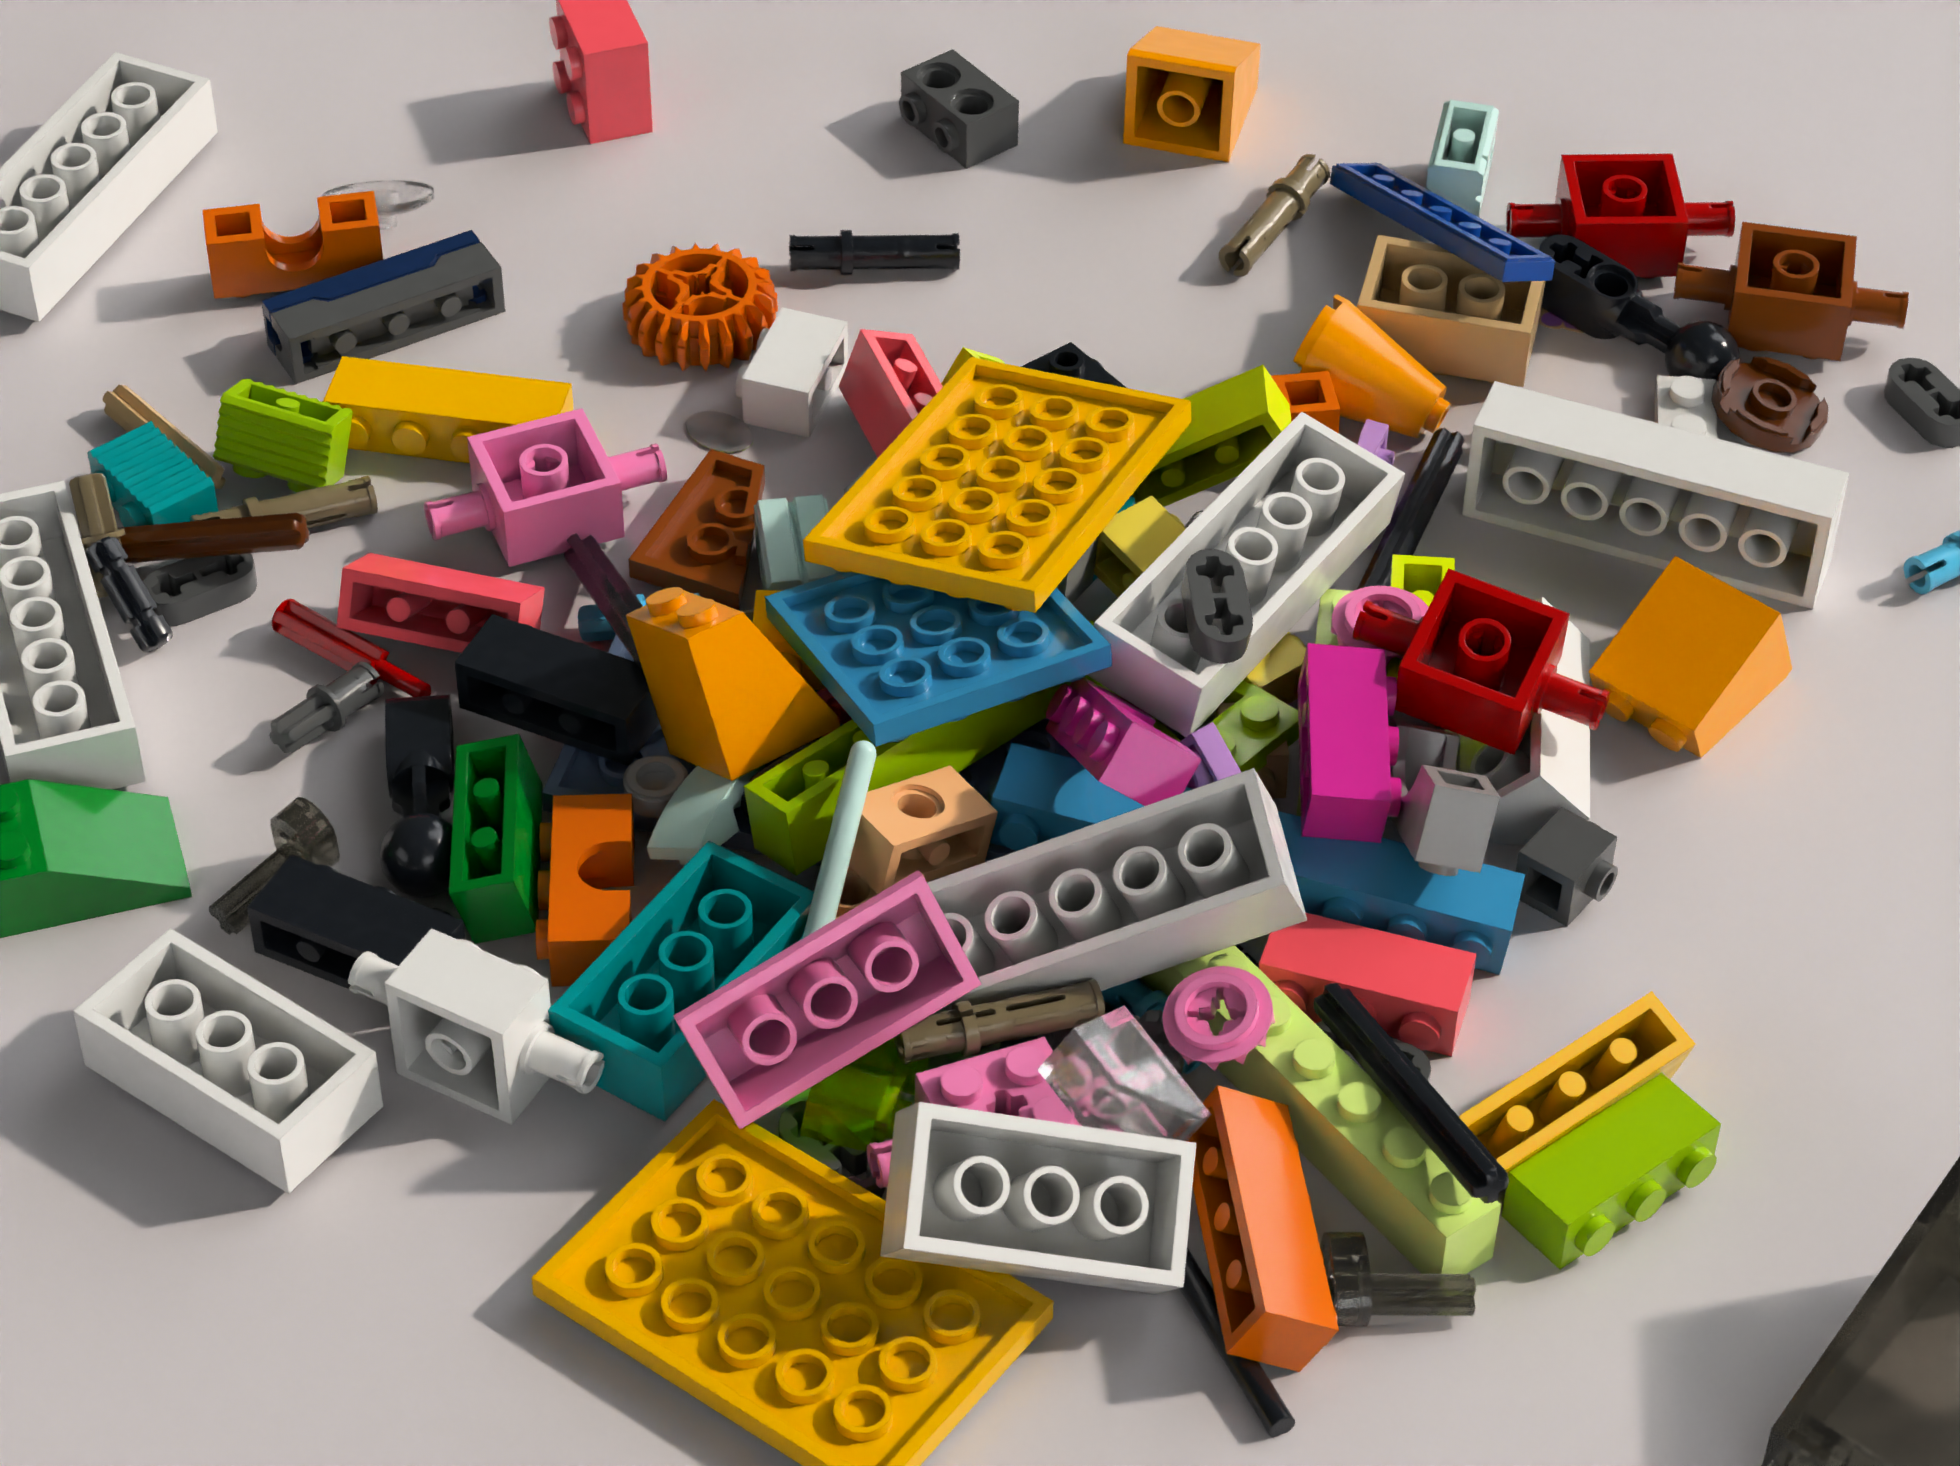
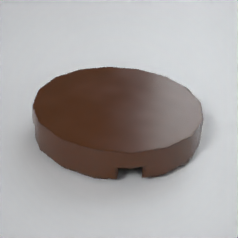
(1769, 404)

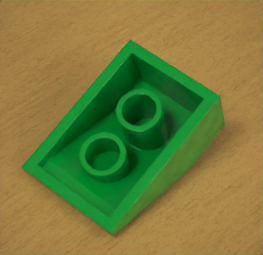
(83, 854)

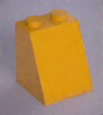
(1189, 92)
(1692, 659)
(722, 685)

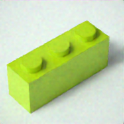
(1611, 1171)

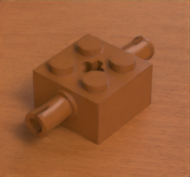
(1791, 292)

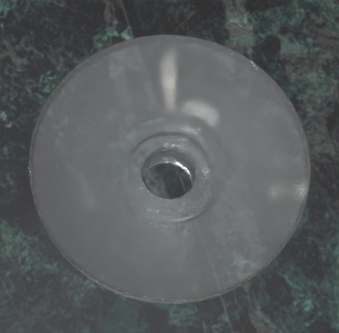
(391, 197)

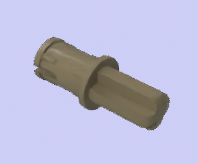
(94, 515)

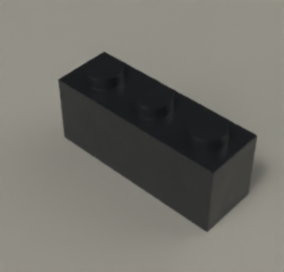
(556, 689)
(327, 920)

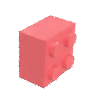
(602, 68)

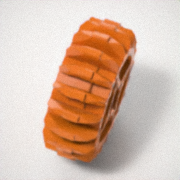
(699, 306)

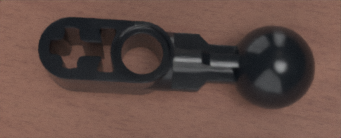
(1605, 303)
(420, 783)

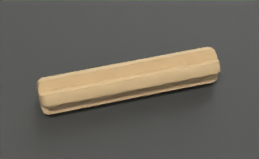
(132, 412)

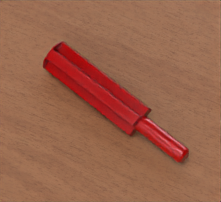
(341, 646)

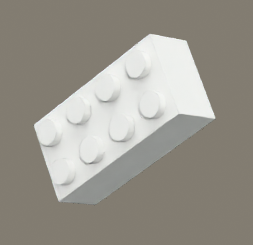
(229, 1059)
(1038, 1198)

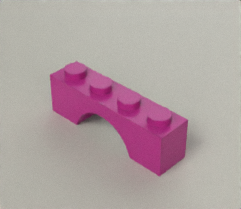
(1119, 743)

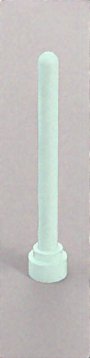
(841, 836)

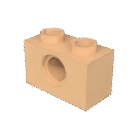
(922, 825)

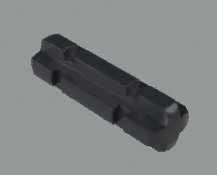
(128, 594)

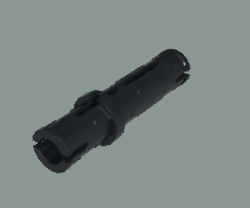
(873, 252)

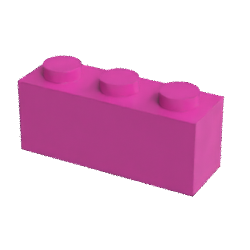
(1347, 743)

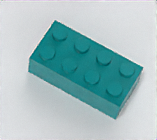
(688, 942)

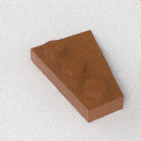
(705, 532)

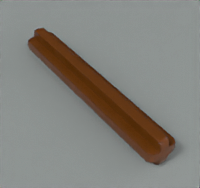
(215, 537)

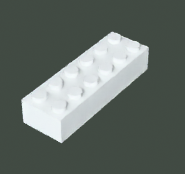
(94, 174)
(1653, 493)
(1294, 529)
(58, 671)
(1126, 893)

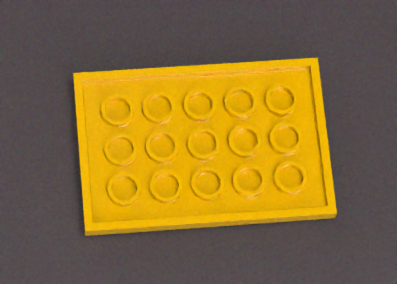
(999, 484)
(770, 1300)

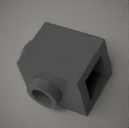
(1567, 866)

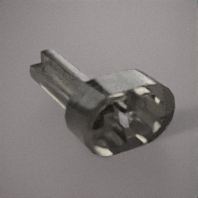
(296, 830)
(1360, 1293)

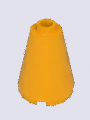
(1372, 372)

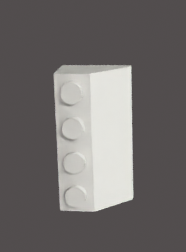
(1548, 766)

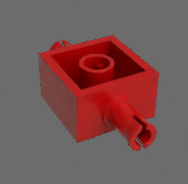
(1625, 210)
(1481, 662)

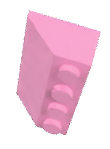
(828, 1000)

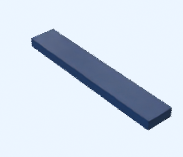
(1442, 222)

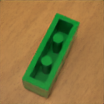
(496, 839)

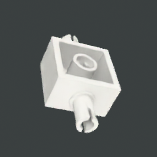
(473, 1025)

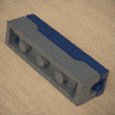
(383, 306)

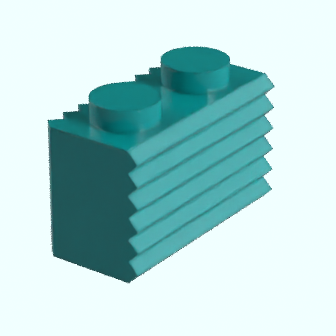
(152, 479)

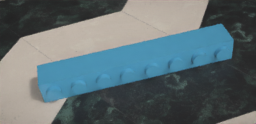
(1342, 880)

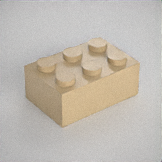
(1451, 311)

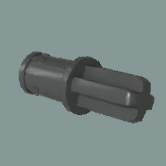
(326, 708)

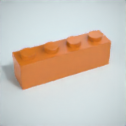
(1260, 1232)

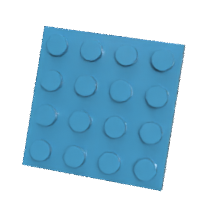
(924, 658)

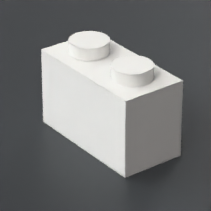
(793, 372)

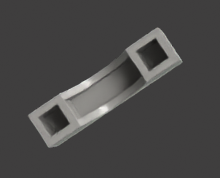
(1442, 811)

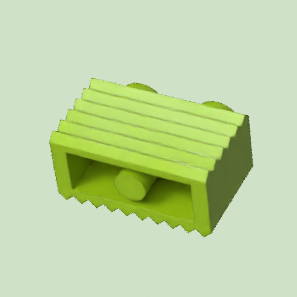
(282, 435)

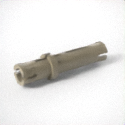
(1283, 203)
(318, 505)
(1018, 1017)

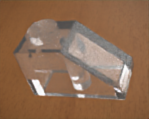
(1122, 1081)

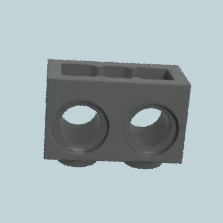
(959, 108)

